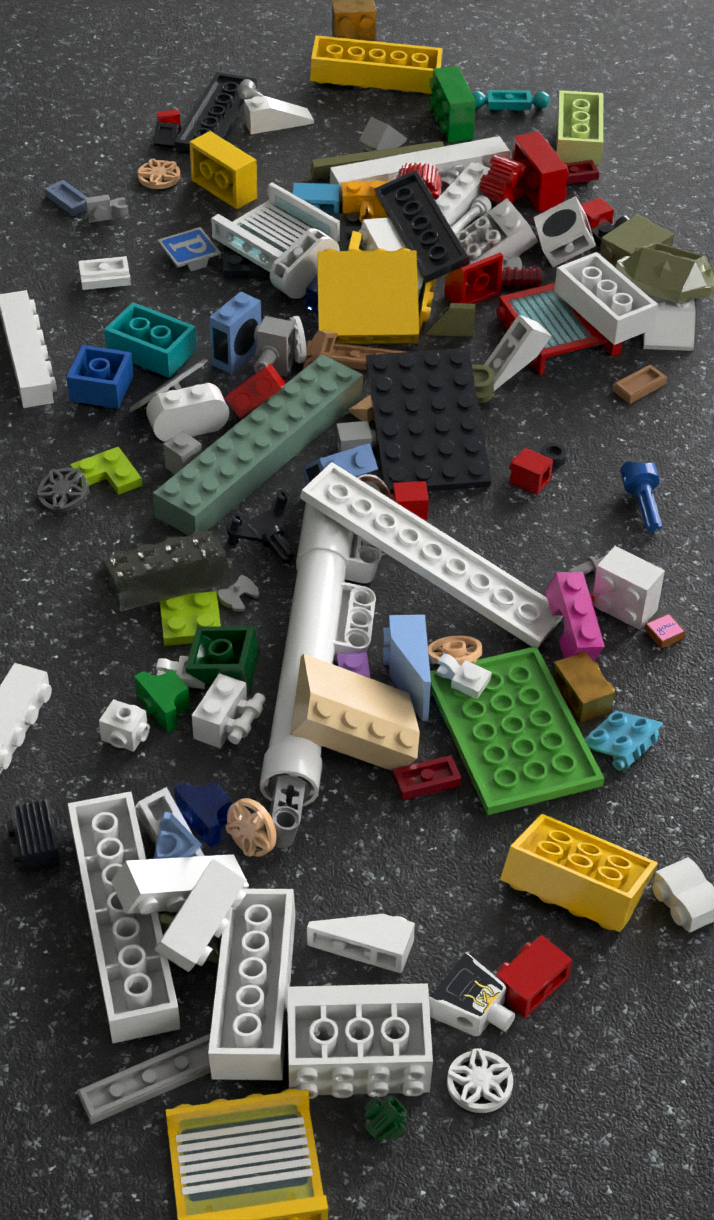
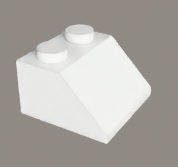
(673, 326)

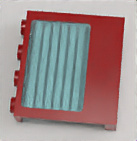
(565, 325)

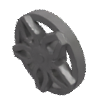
(63, 489)

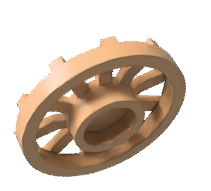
(456, 648)

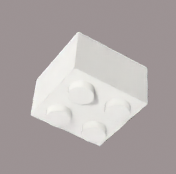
(627, 587)

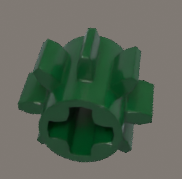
(385, 1118)

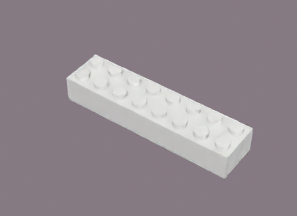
(132, 974)

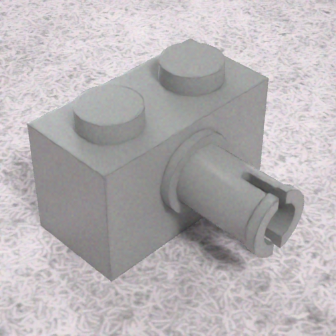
(275, 345)

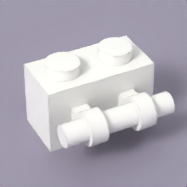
(222, 711)

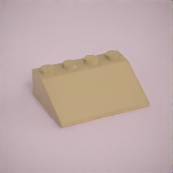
(354, 715)

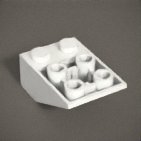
(496, 232)

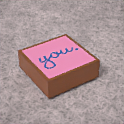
(665, 630)

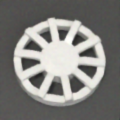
(300, 342)

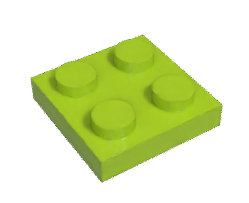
(185, 614)

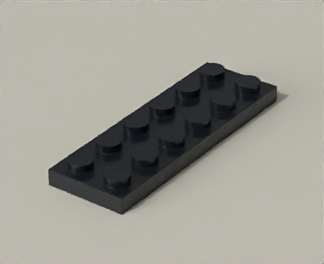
(216, 110)
(422, 226)

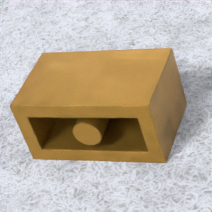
(583, 686)

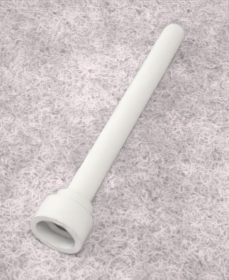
(479, 207)

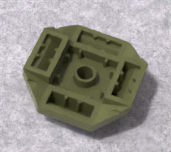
(668, 272)

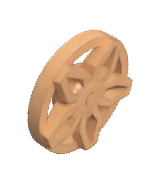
(159, 172)
(251, 827)

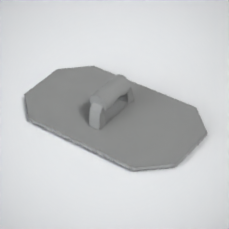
(174, 383)

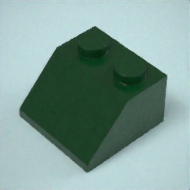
(225, 651)

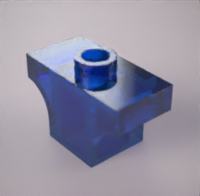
(203, 809)

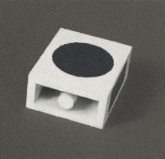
(564, 231)

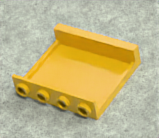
(369, 295)

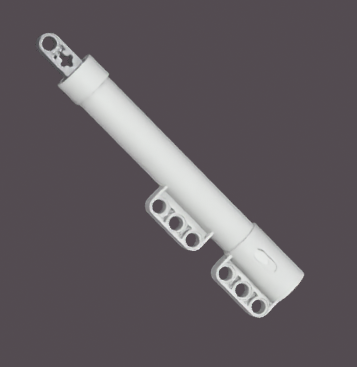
(324, 621)

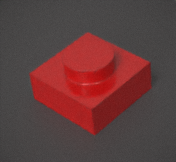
(170, 116)

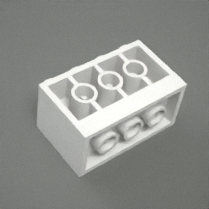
(360, 1039)

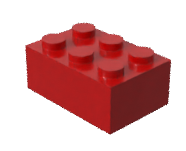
(547, 173)

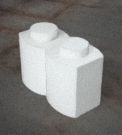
(686, 893)

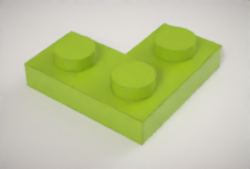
(111, 466)

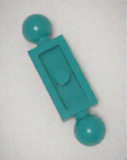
(511, 100)

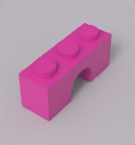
(570, 598)

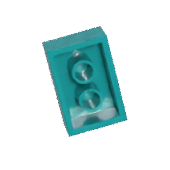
(152, 338)

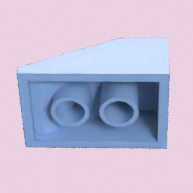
(409, 659)

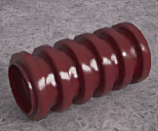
(521, 277)

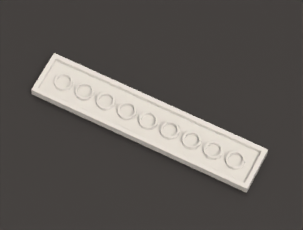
(432, 554)

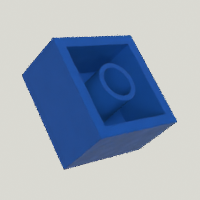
(100, 376)

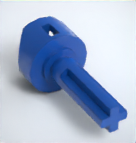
(640, 481)

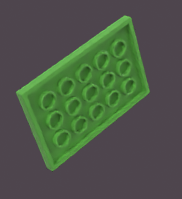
(517, 734)

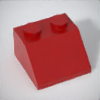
(475, 281)

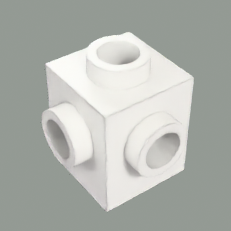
(124, 725)

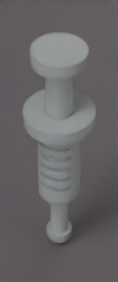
(589, 566)

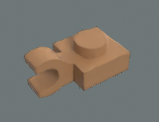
(321, 344)

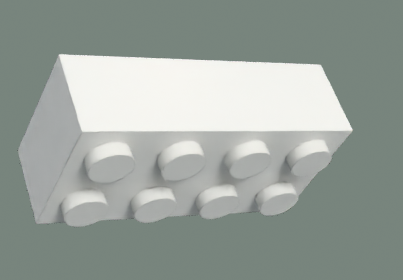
(605, 298)

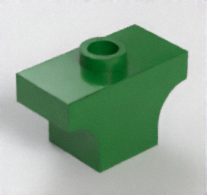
(162, 697)

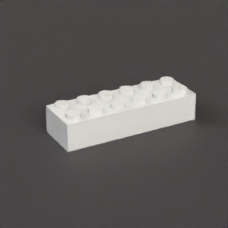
(253, 988)

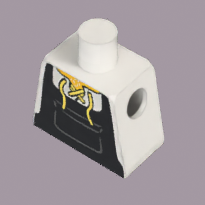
(470, 999)

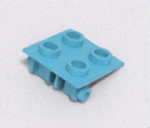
(624, 737)

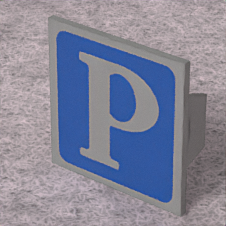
(189, 248)

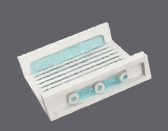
(272, 227)

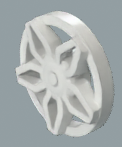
(480, 1081)

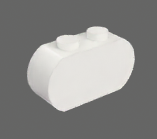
(298, 264)
(188, 409)

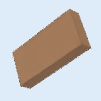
(639, 384)

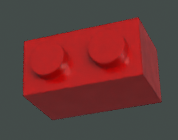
(255, 390)
(534, 975)

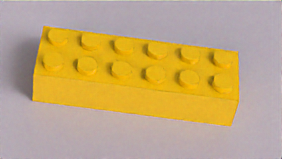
(374, 64)

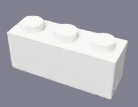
(202, 916)

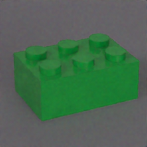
(452, 104)

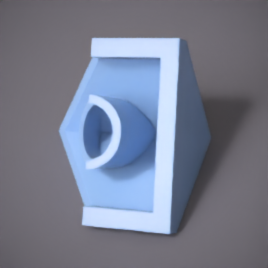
(174, 839)

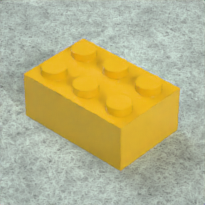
(223, 170)

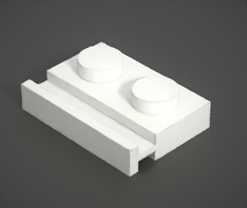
(104, 273)

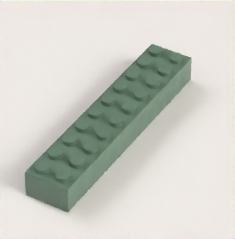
(257, 446)

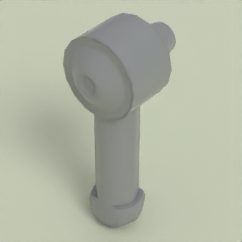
(247, 90)

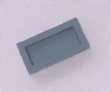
(66, 197)

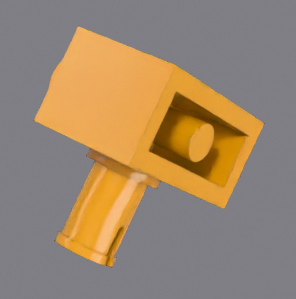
(361, 199)

